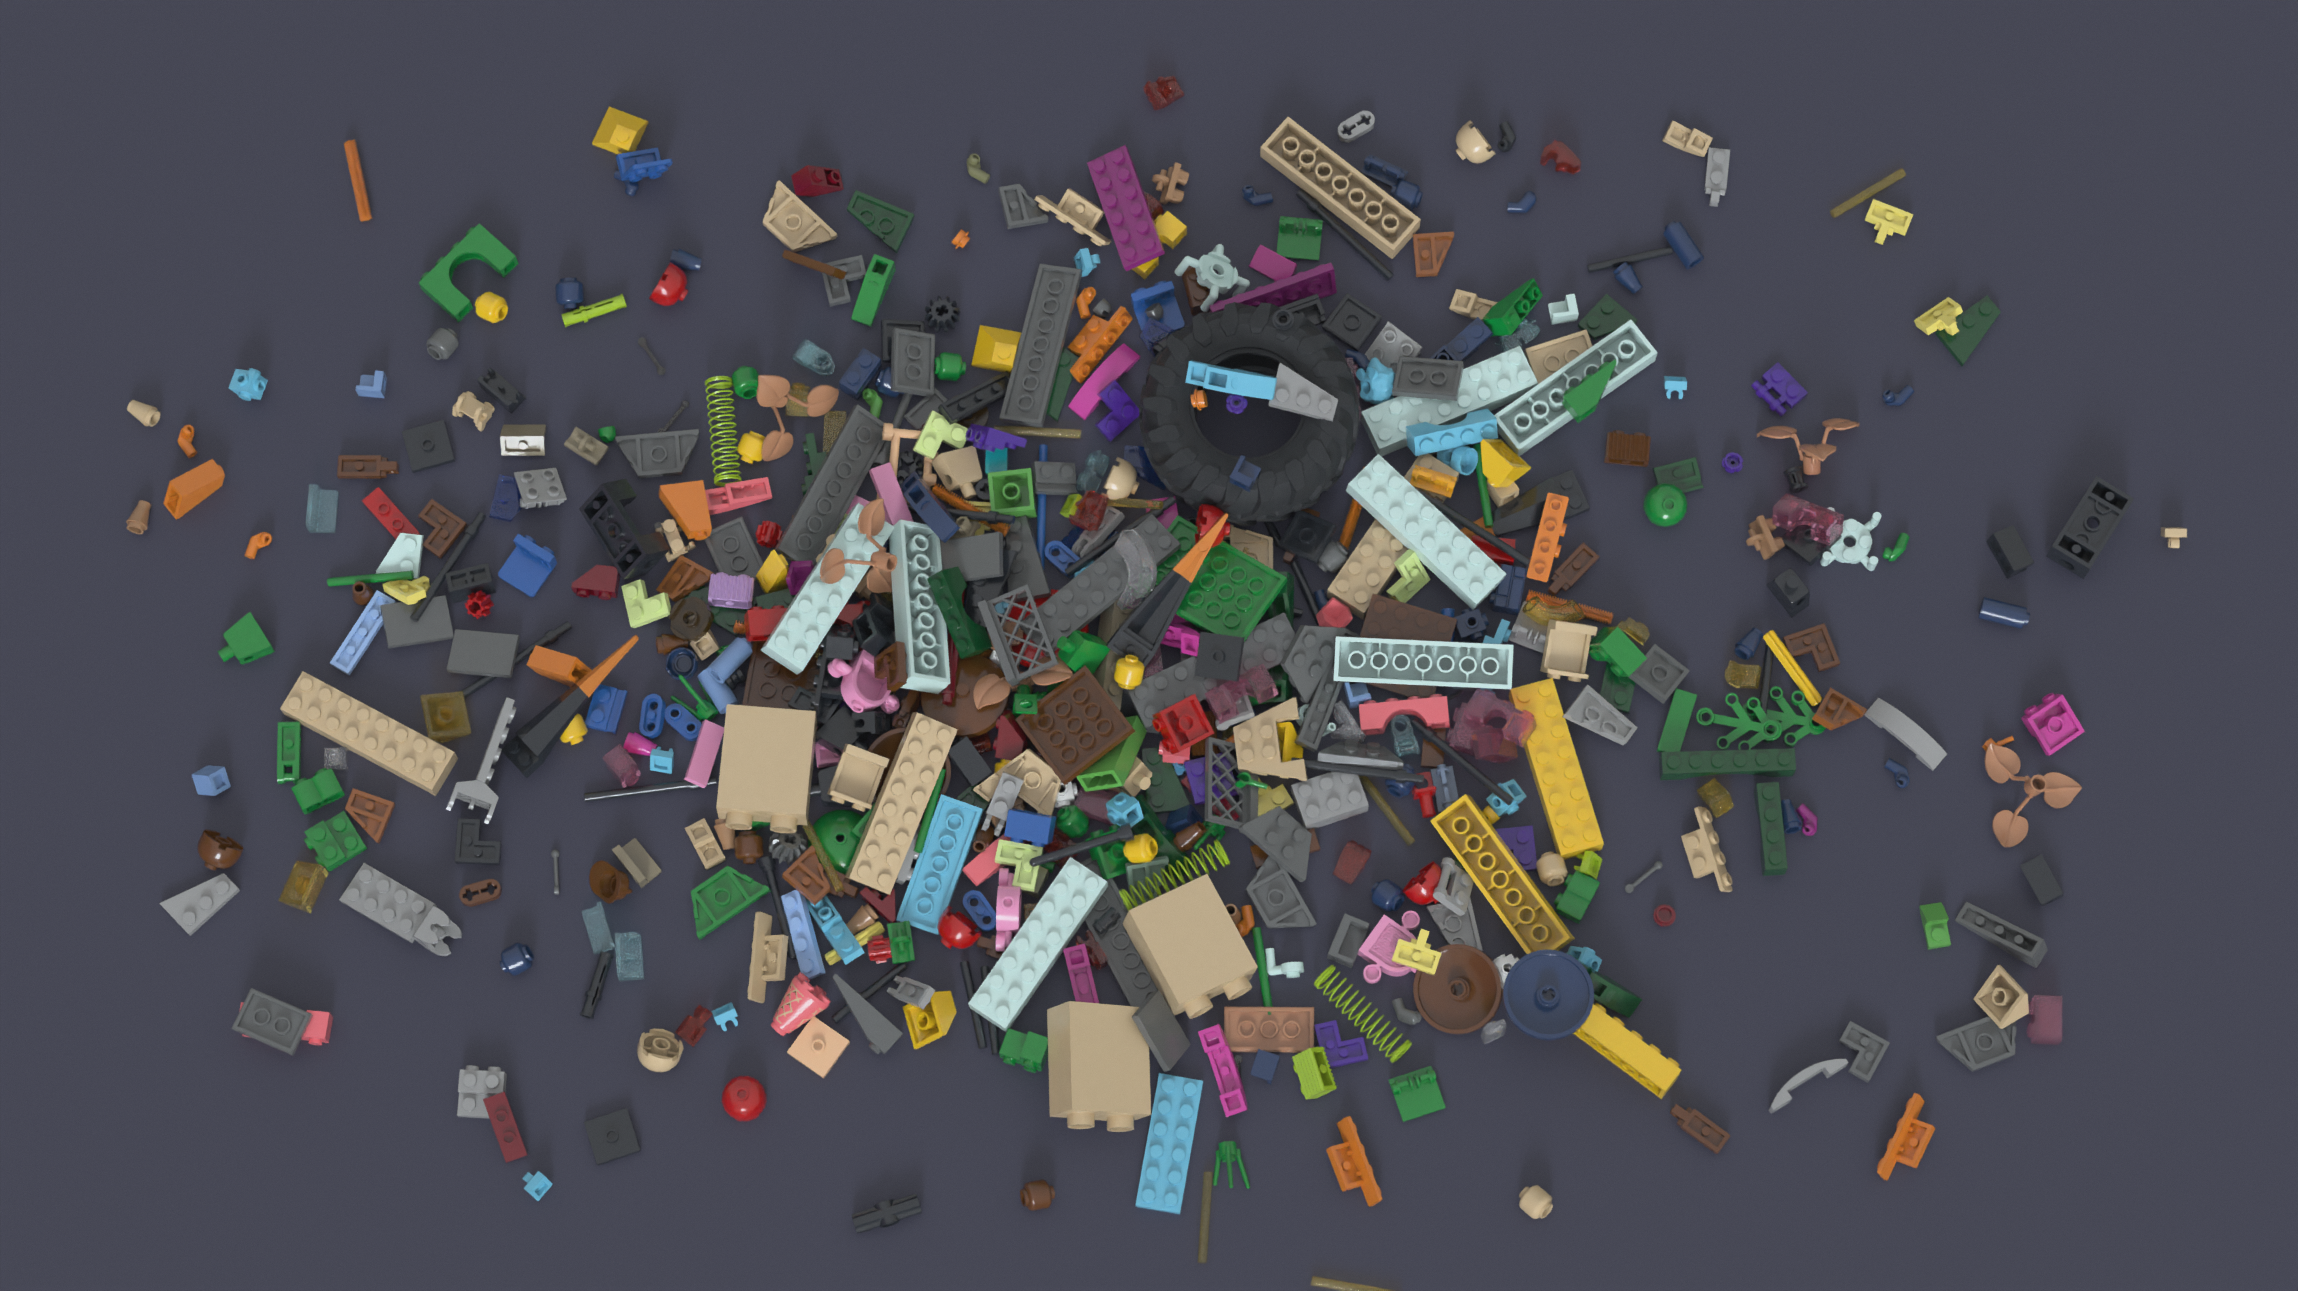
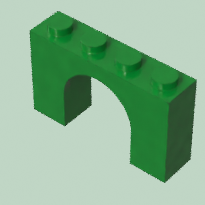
(477, 245)

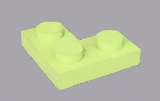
(937, 431)
(1412, 579)
(642, 609)
(1019, 856)

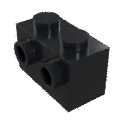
(842, 642)

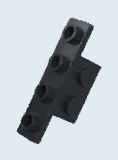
(826, 684)

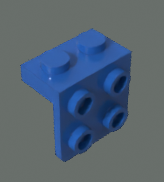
(642, 164)
(1164, 294)
(528, 565)

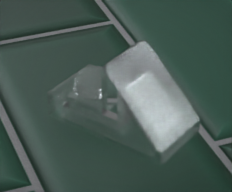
(1350, 729)

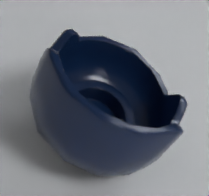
(682, 662)

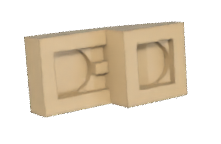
(1687, 140)
(1470, 305)
(706, 645)
(705, 844)

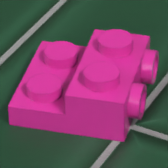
(2052, 723)

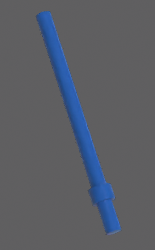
(1041, 511)

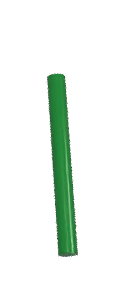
(1483, 489)
(370, 578)
(930, 808)
(1262, 968)

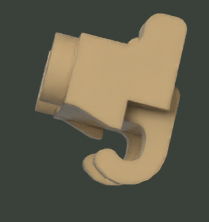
(473, 408)
(674, 540)

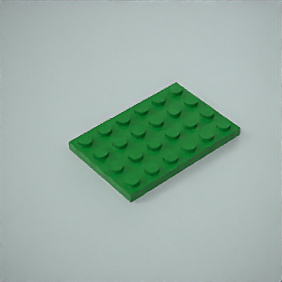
(1228, 589)

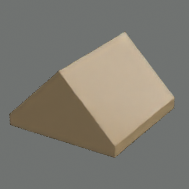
(2002, 998)

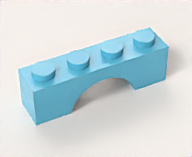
(1430, 438)

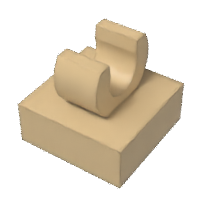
(2173, 535)

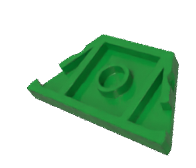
(723, 898)

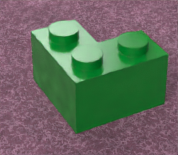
(1616, 648)
(1025, 1049)

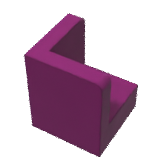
(797, 575)

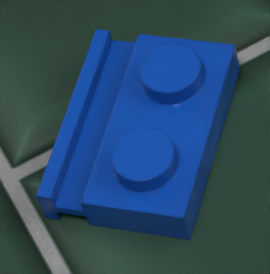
(606, 709)

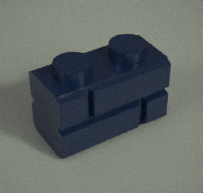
(860, 374)
(1509, 592)

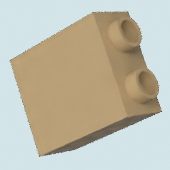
(766, 767)
(1191, 947)
(1097, 1066)

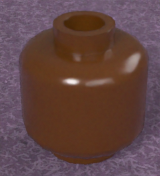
(748, 847)
(1037, 1195)

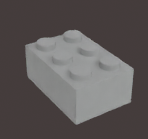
(1329, 799)

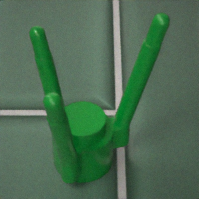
(705, 708)
(1212, 830)
(1228, 1152)

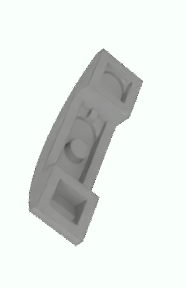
(1907, 732)
(1828, 1067)

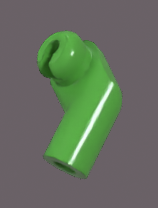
(873, 401)

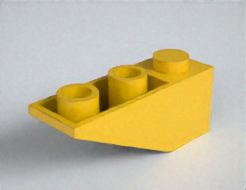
(773, 573)

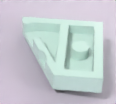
(403, 555)

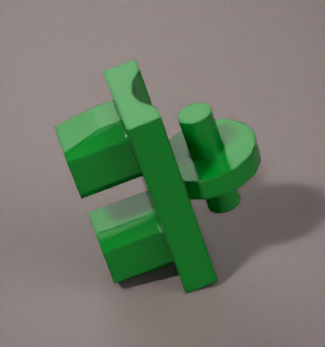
(901, 942)

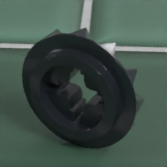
(908, 458)

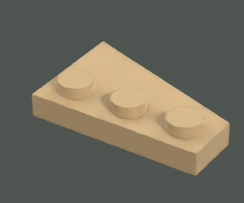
(1555, 354)

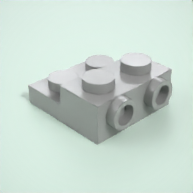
(475, 1086)

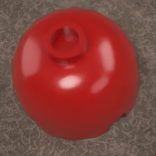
(670, 286)
(1206, 519)
(1421, 888)
(957, 929)
(744, 1098)

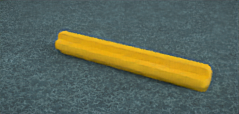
(1792, 667)

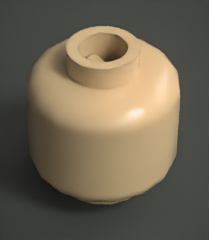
(1551, 869)
(1535, 1202)

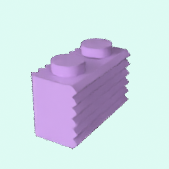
(731, 591)

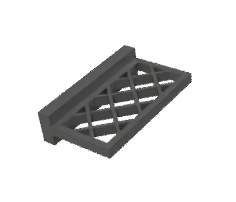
(1003, 646)
(1248, 796)

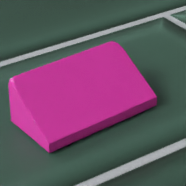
(1272, 264)

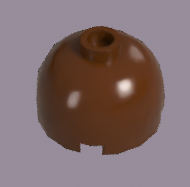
(218, 851)

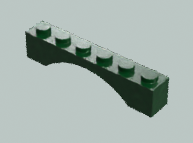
(1282, 604)
(1703, 763)

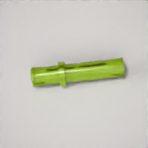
(593, 310)

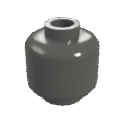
(442, 343)
(1333, 557)

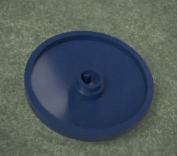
(1548, 994)

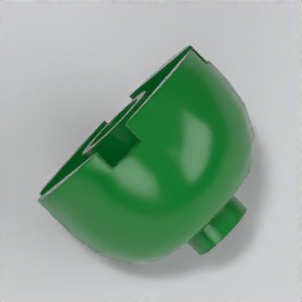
(1665, 505)

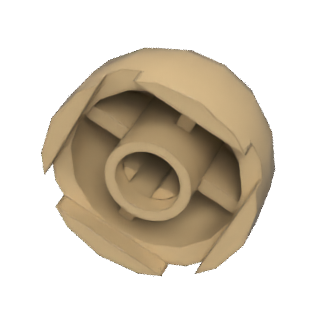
(1472, 144)
(1121, 480)
(659, 1050)

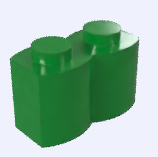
(317, 791)
(1576, 896)

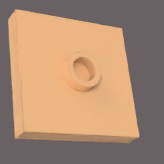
(818, 1047)

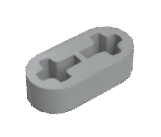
(1353, 122)

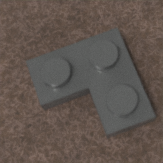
(836, 288)
(1869, 1049)

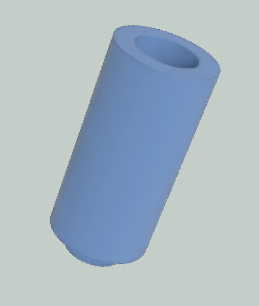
(730, 659)
(719, 693)

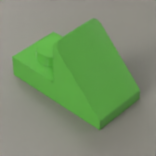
(1935, 925)

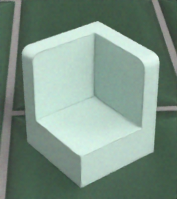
(1563, 311)

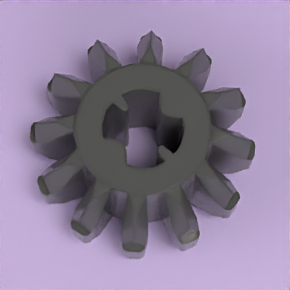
(787, 846)

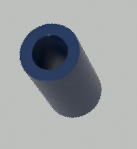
(1683, 244)
(2003, 613)

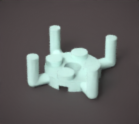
(1207, 277)
(1863, 543)

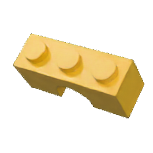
(1171, 233)

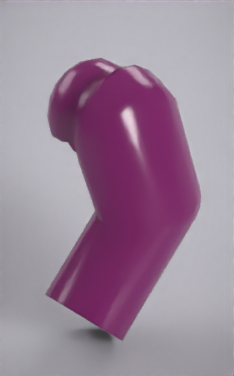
(1810, 820)

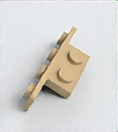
(1078, 212)
(1704, 851)
(767, 957)

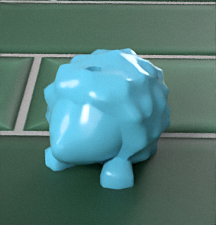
(1376, 382)

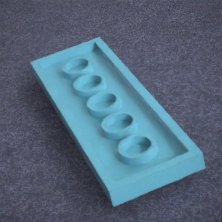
(940, 863)
(1169, 1143)

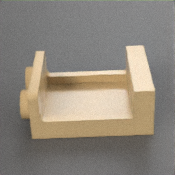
(1567, 649)
(857, 777)

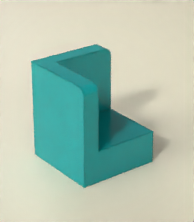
(996, 460)

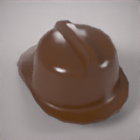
(608, 882)

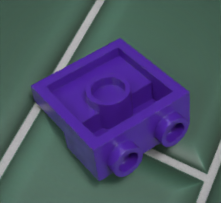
(991, 439)

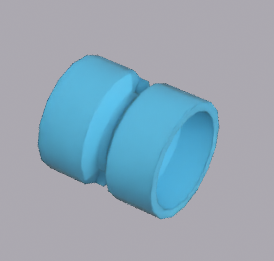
(1461, 459)

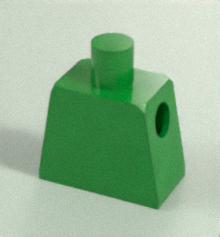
(245, 641)
(1082, 650)

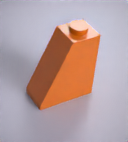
(193, 487)
(688, 507)
(557, 666)

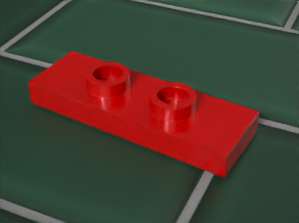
(388, 514)

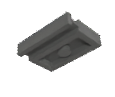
(1054, 478)

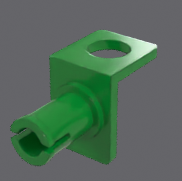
(1024, 701)

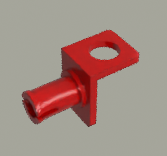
(1425, 796)

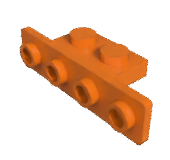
(1095, 341)
(1547, 538)
(1908, 1141)
(1352, 1164)

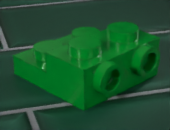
(334, 841)
(1110, 855)

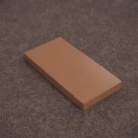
(1281, 1032)

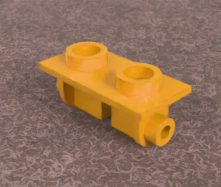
(1433, 481)

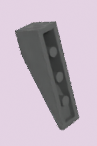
(2003, 934)
(874, 1025)

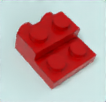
(1182, 724)

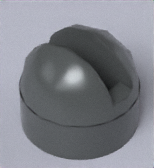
(1102, 308)
(1155, 311)

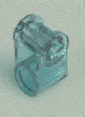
(812, 356)
(1403, 741)

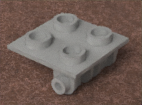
(1392, 344)
(540, 487)
(1528, 633)

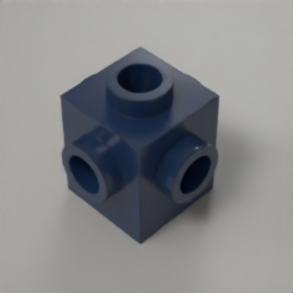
(1474, 632)

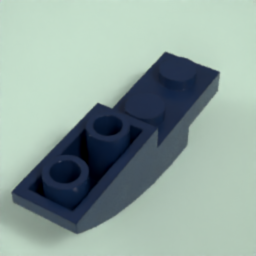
(1465, 343)
(929, 507)

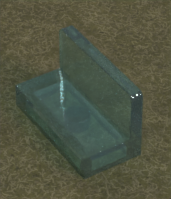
(321, 510)
(598, 928)

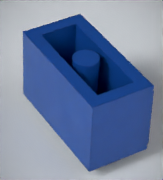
(1030, 826)

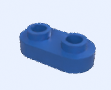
(1064, 559)
(652, 717)
(682, 722)
(980, 911)

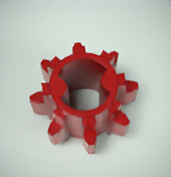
(768, 534)
(479, 604)
(879, 949)

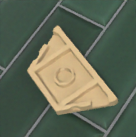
(795, 222)

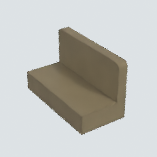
(523, 440)
(637, 862)

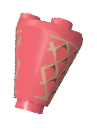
(799, 1005)

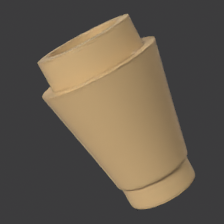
(146, 414)

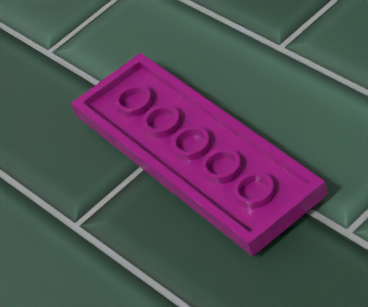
(1126, 208)
(1288, 290)

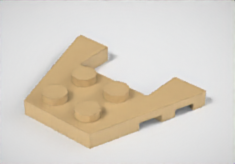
(1259, 545)
(1259, 745)
(1039, 785)

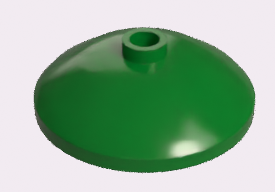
(829, 828)

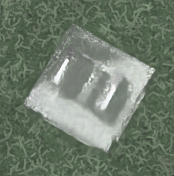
(336, 758)

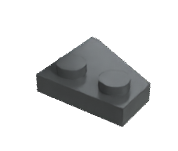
(1019, 208)

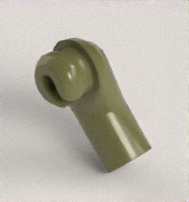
(974, 169)

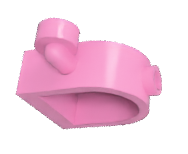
(860, 687)
(1007, 910)
(1381, 944)

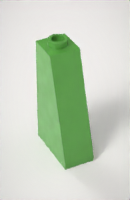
(1114, 766)

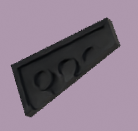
(987, 589)

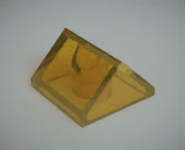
(445, 716)
(304, 886)

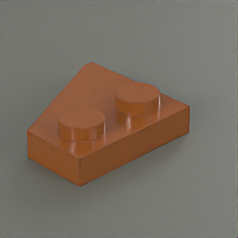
(1430, 252)
(683, 579)
(1837, 710)
(370, 812)
(808, 877)

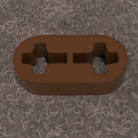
(478, 887)

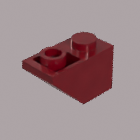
(816, 181)
(598, 581)
(1011, 737)

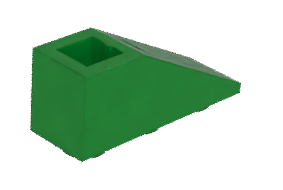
(873, 289)
(1511, 310)
(1585, 398)

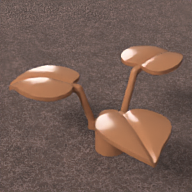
(774, 393)
(1813, 453)
(879, 577)
(992, 689)
(2057, 788)

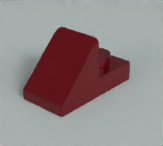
(885, 908)

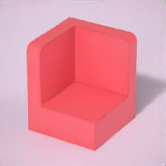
(1334, 614)

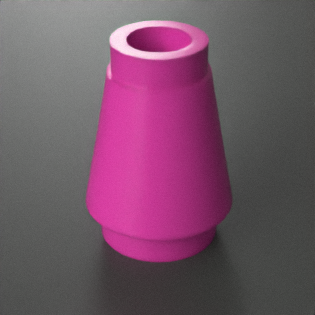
(638, 744)

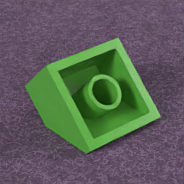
(1012, 492)

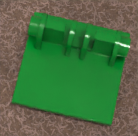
(1299, 238)
(1417, 1093)

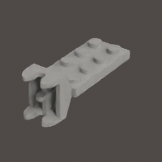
(477, 791)
(400, 910)

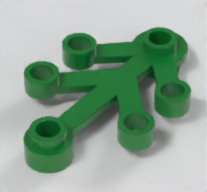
(1788, 717)
(1743, 724)

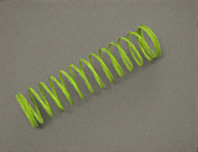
(722, 385)
(1222, 858)
(1398, 1052)

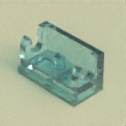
(629, 956)

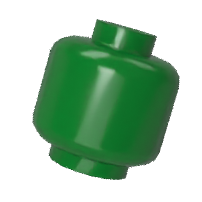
(949, 366)
(745, 382)
(1072, 821)

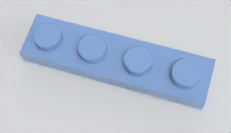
(361, 634)
(803, 934)

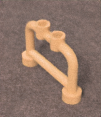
(894, 435)

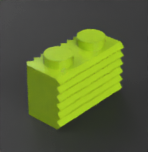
(1314, 1072)

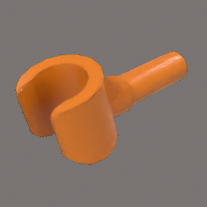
(1999, 743)

